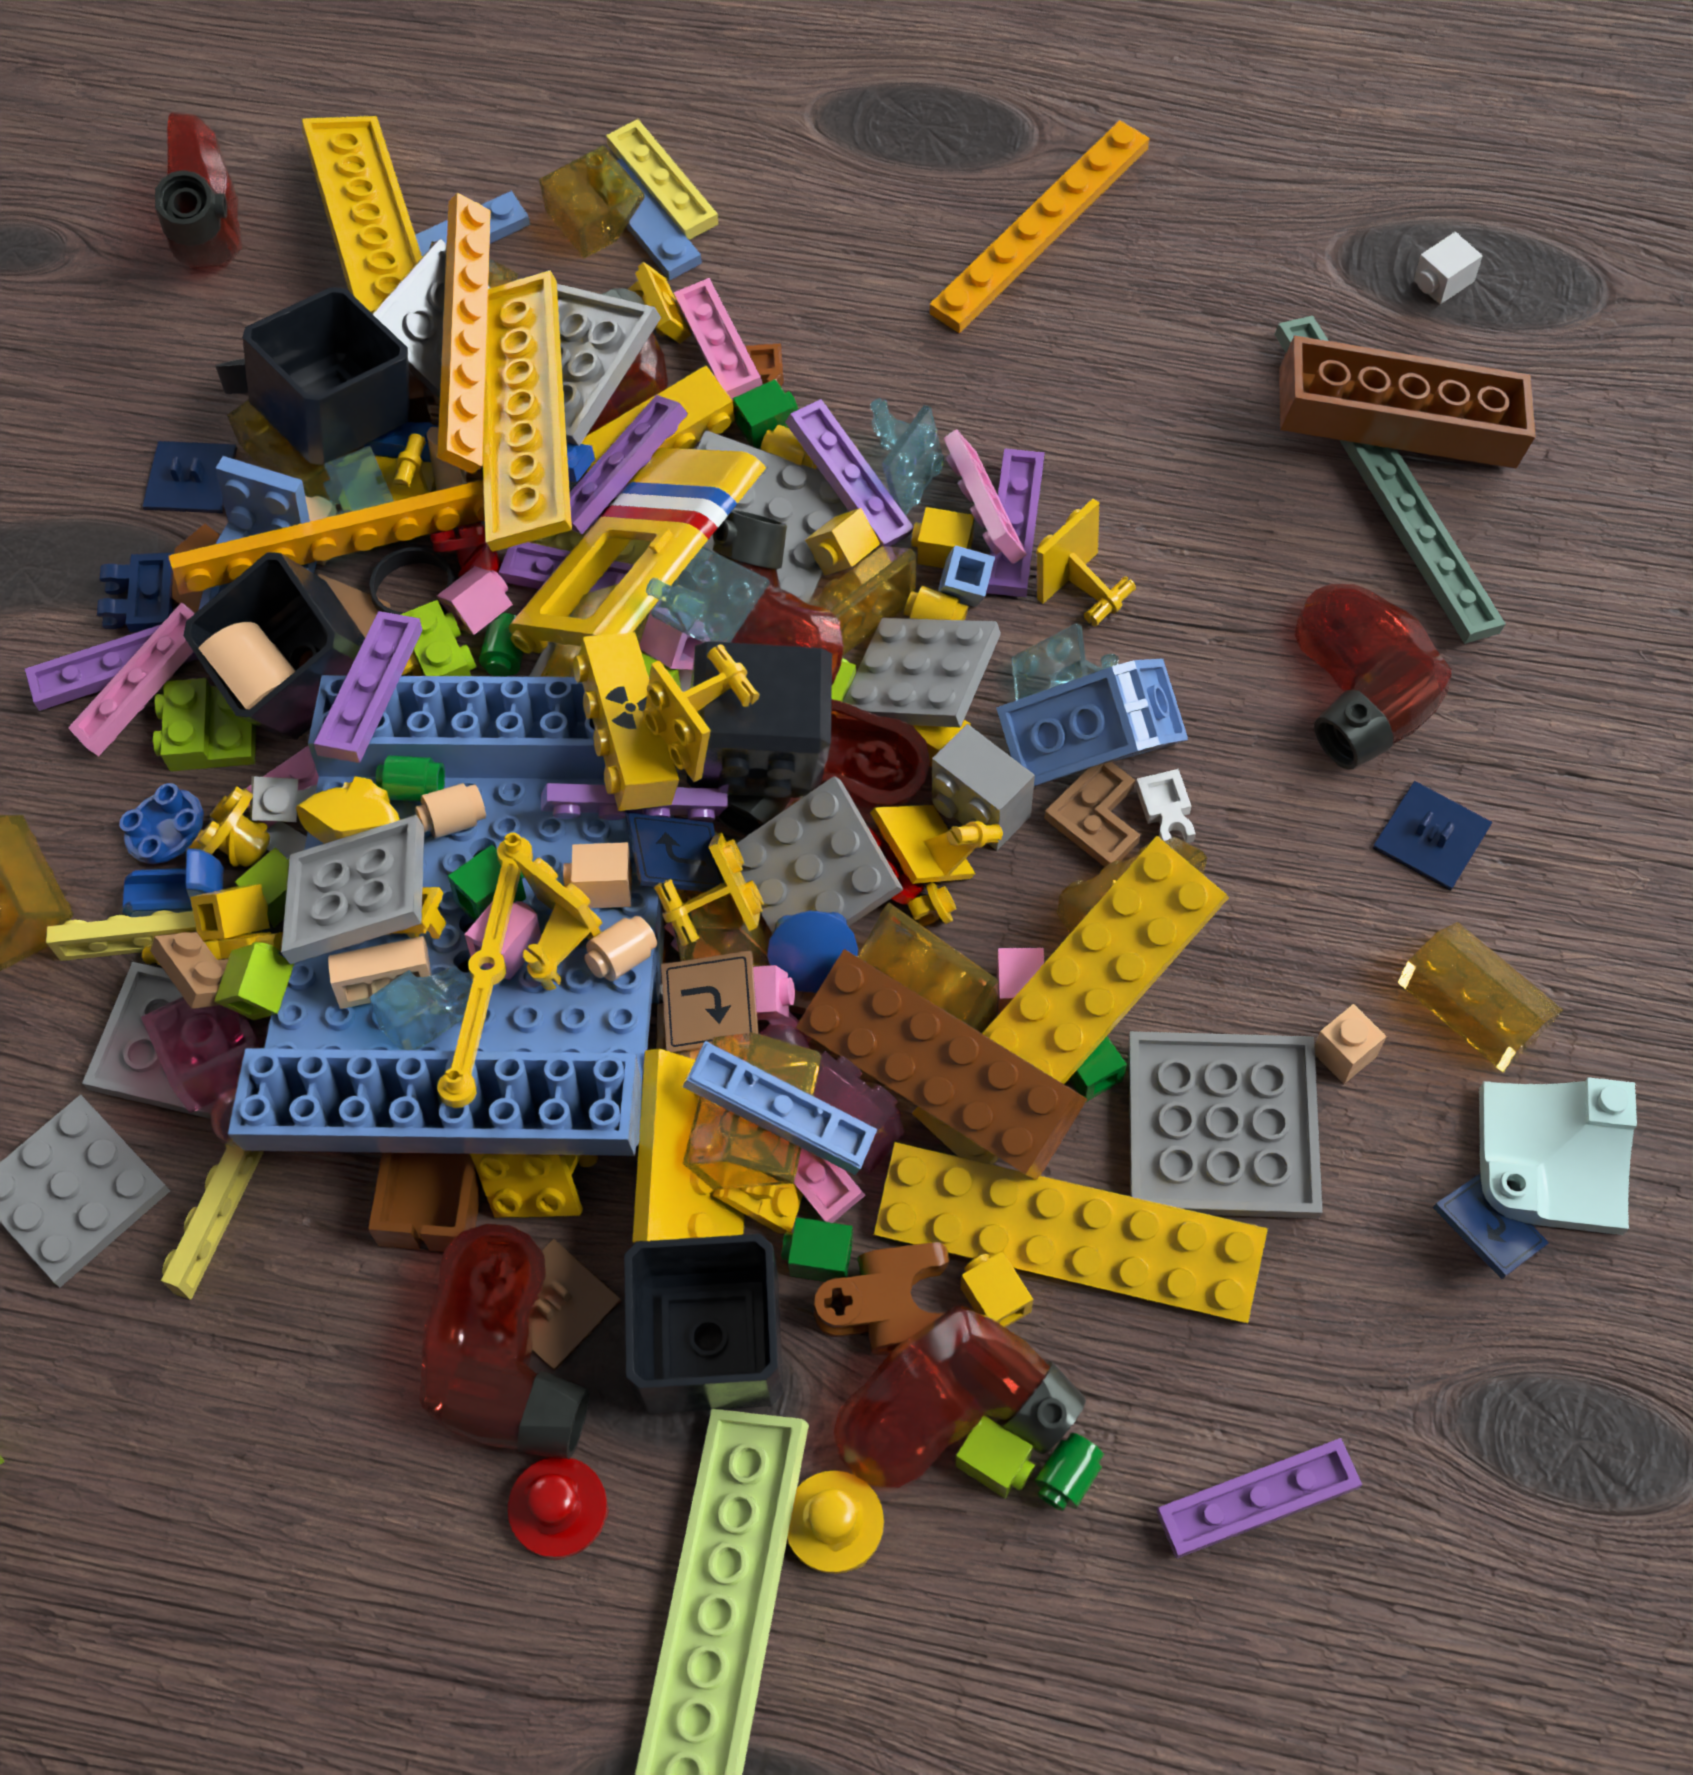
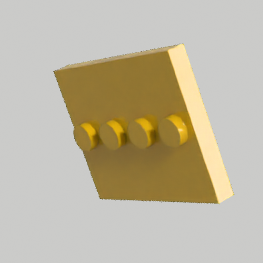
(668, 1195)

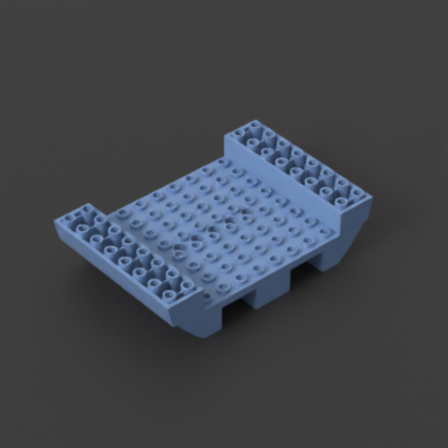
(550, 1064)

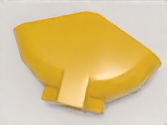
(346, 810)

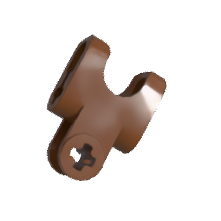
(881, 1296)

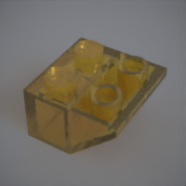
(591, 200)

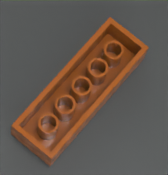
(1406, 402)
(941, 1064)

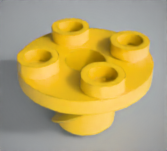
(234, 833)
(835, 1522)

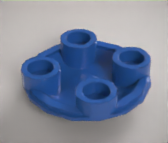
(162, 825)
(809, 946)

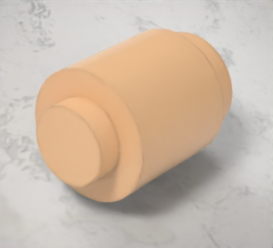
(451, 810)
(620, 948)

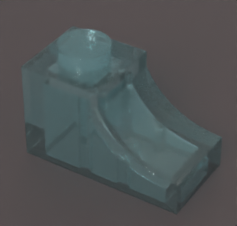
(421, 1008)

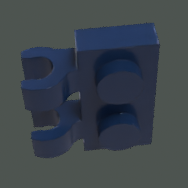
(149, 592)

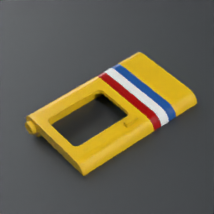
(669, 501)

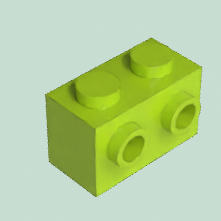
(437, 647)

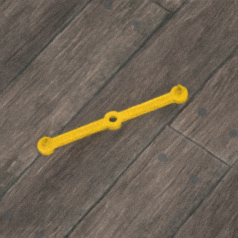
(457, 1085)

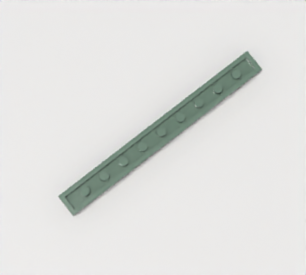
(1416, 523)

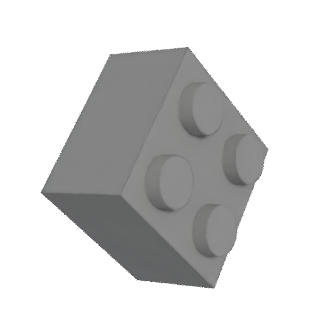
(981, 784)

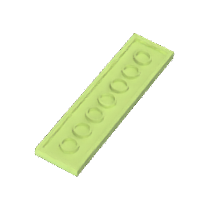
(724, 1596)

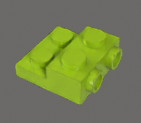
(200, 728)

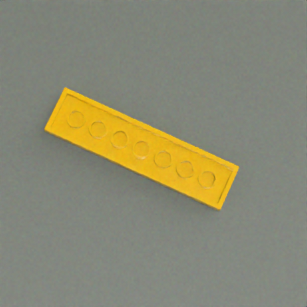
(362, 204)
(524, 415)
(1099, 972)
(1072, 1232)

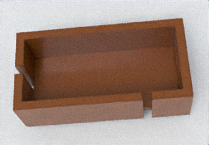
(424, 1199)

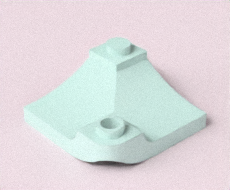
(1560, 1152)

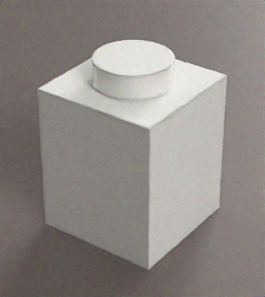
(1447, 268)

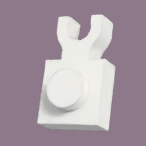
(277, 798)
(1166, 802)

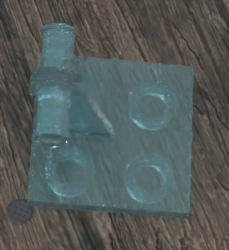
(914, 453)
(708, 597)
(1054, 662)

